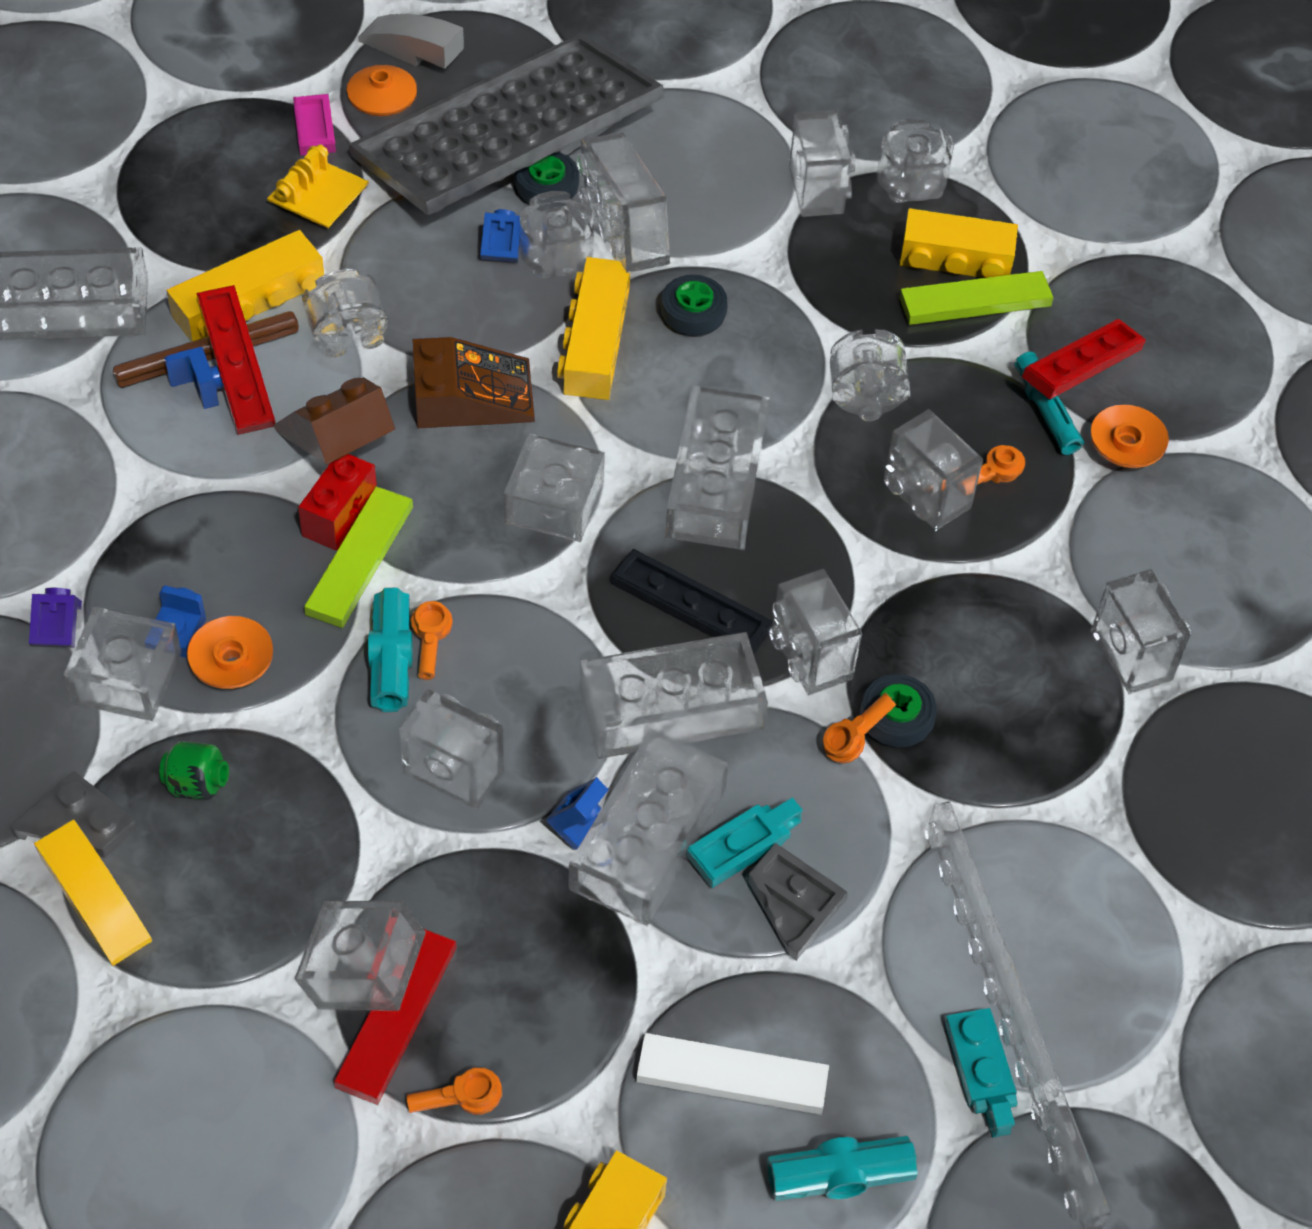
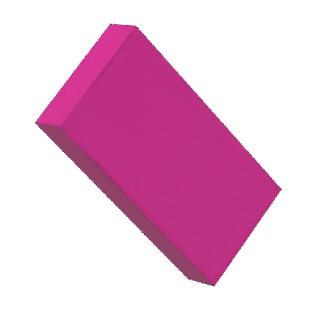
(314, 122)

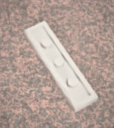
(733, 1073)

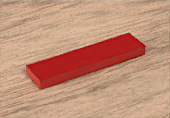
(1083, 358)
(236, 360)
(388, 1033)

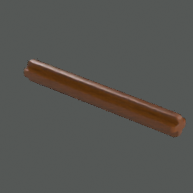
(154, 364)

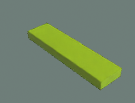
(976, 297)
(358, 557)

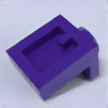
(54, 618)

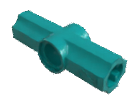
(390, 650)
(842, 1168)

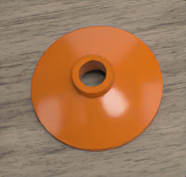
(381, 90)
(1129, 436)
(228, 639)

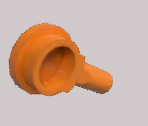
(1002, 465)
(430, 623)
(846, 739)
(475, 1092)

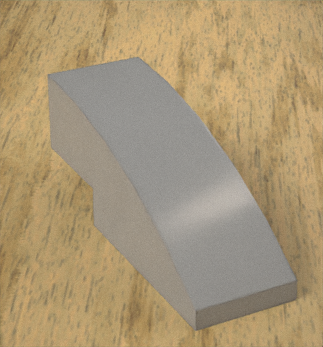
(415, 38)

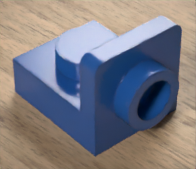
(501, 236)
(184, 610)
(577, 812)

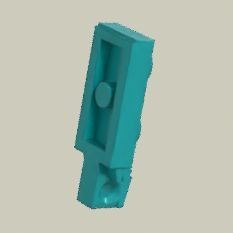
(743, 840)
(983, 1067)

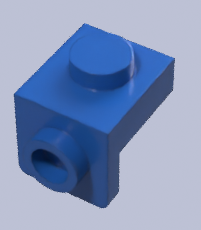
(193, 367)

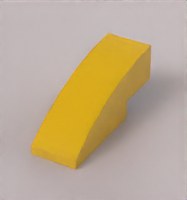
(92, 892)

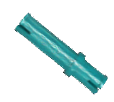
(1052, 411)

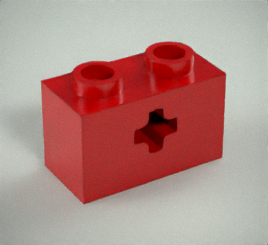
(337, 500)

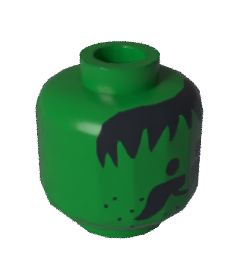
(193, 770)

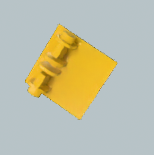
(317, 188)

